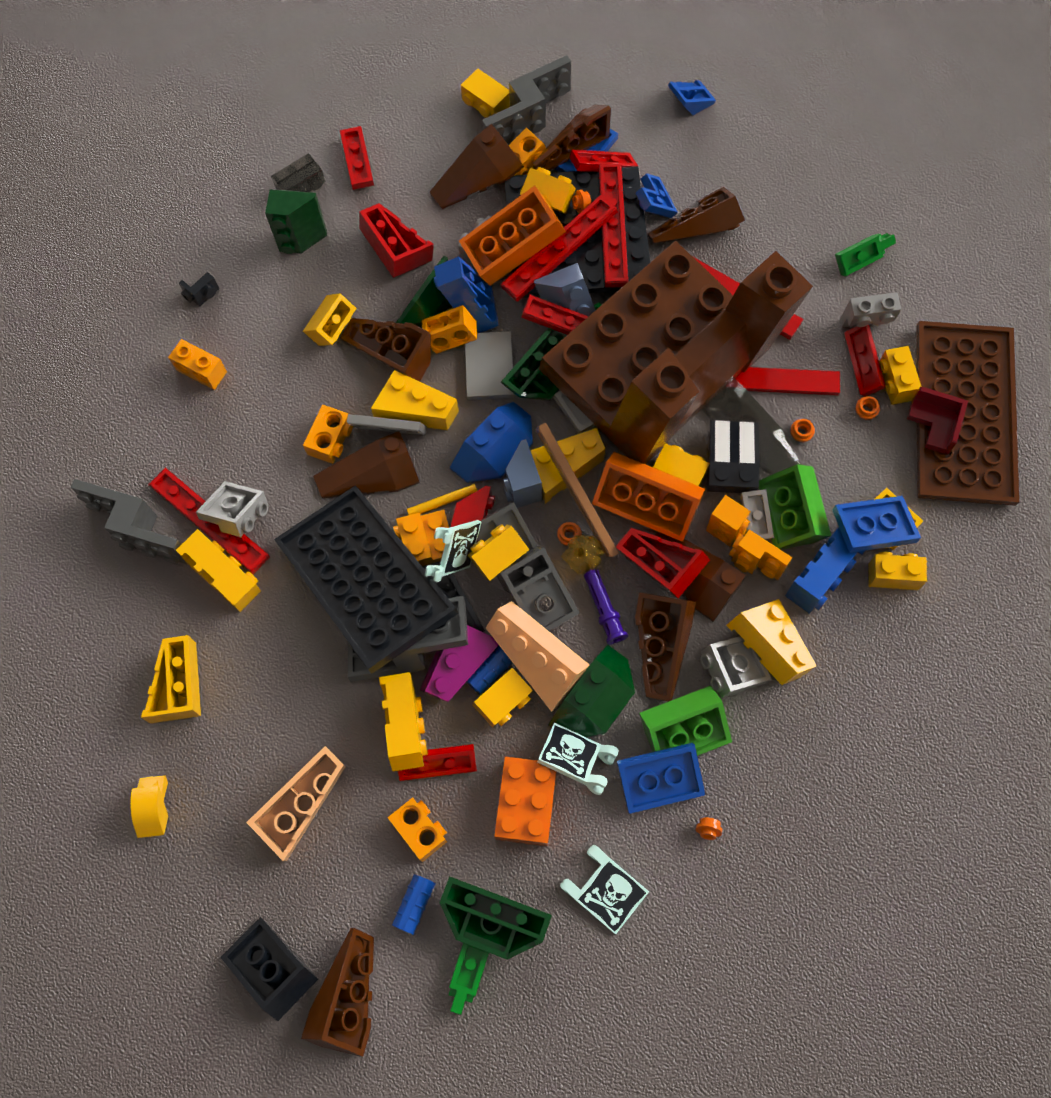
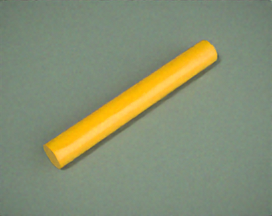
(442, 500)

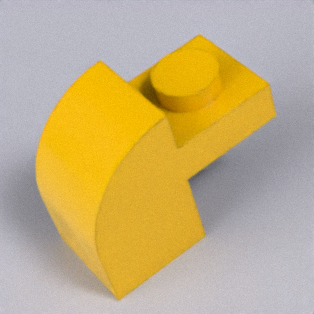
(148, 806)

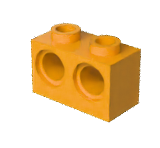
(522, 145)
(450, 329)
(197, 364)
(323, 433)
(728, 521)
(413, 833)

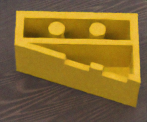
(415, 401)
(582, 453)
(219, 570)
(775, 641)
(175, 682)
(403, 722)

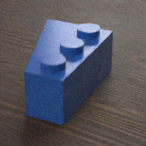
(465, 287)

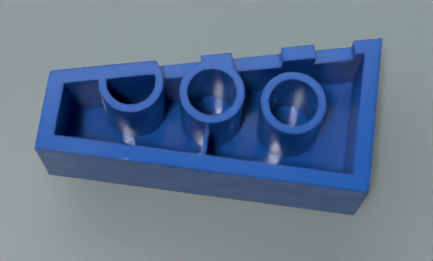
(822, 574)

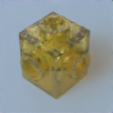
(583, 553)

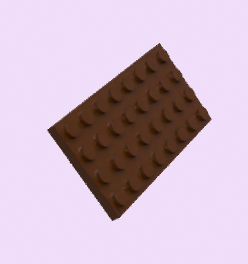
(980, 368)

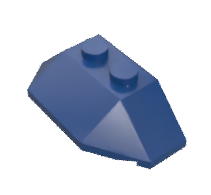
(493, 444)

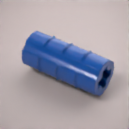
(489, 671)
(413, 904)

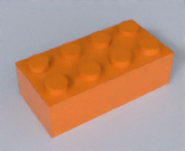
(512, 236)
(648, 496)

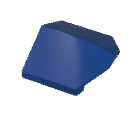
(692, 95)

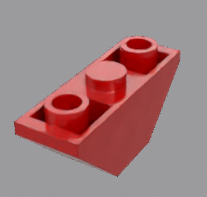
(473, 507)

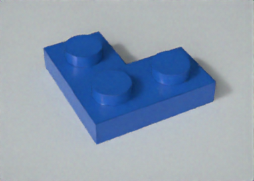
(654, 197)

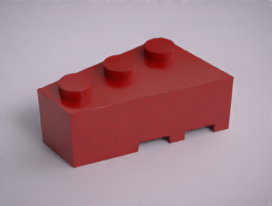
(394, 242)
(663, 560)

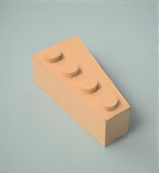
(537, 654)
(294, 806)

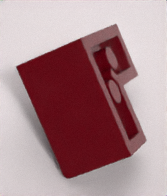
(943, 415)

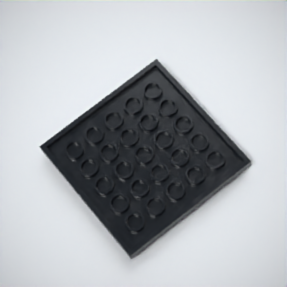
(590, 253)

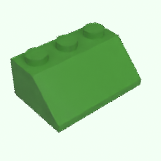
(795, 507)
(688, 719)

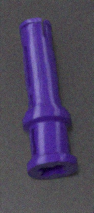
(608, 616)

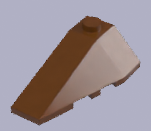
(582, 133)
(480, 165)
(714, 214)
(395, 344)
(374, 468)
(713, 585)
(663, 635)
(340, 1009)

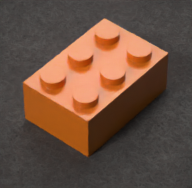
(525, 802)

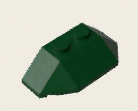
(426, 302)
(525, 377)
(597, 695)
(492, 920)

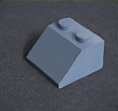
(566, 289)
(522, 478)

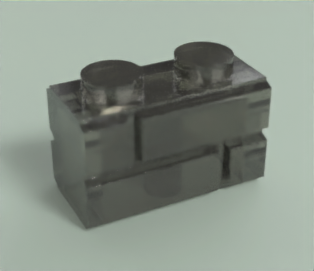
(300, 176)

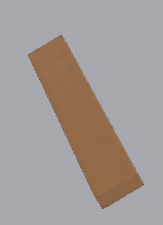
(576, 490)

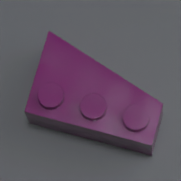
(456, 665)

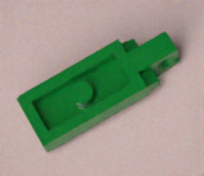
(863, 253)
(467, 976)

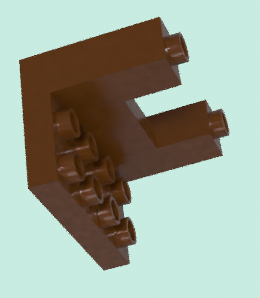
(670, 346)

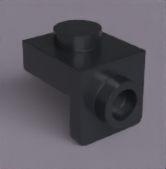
(201, 291)

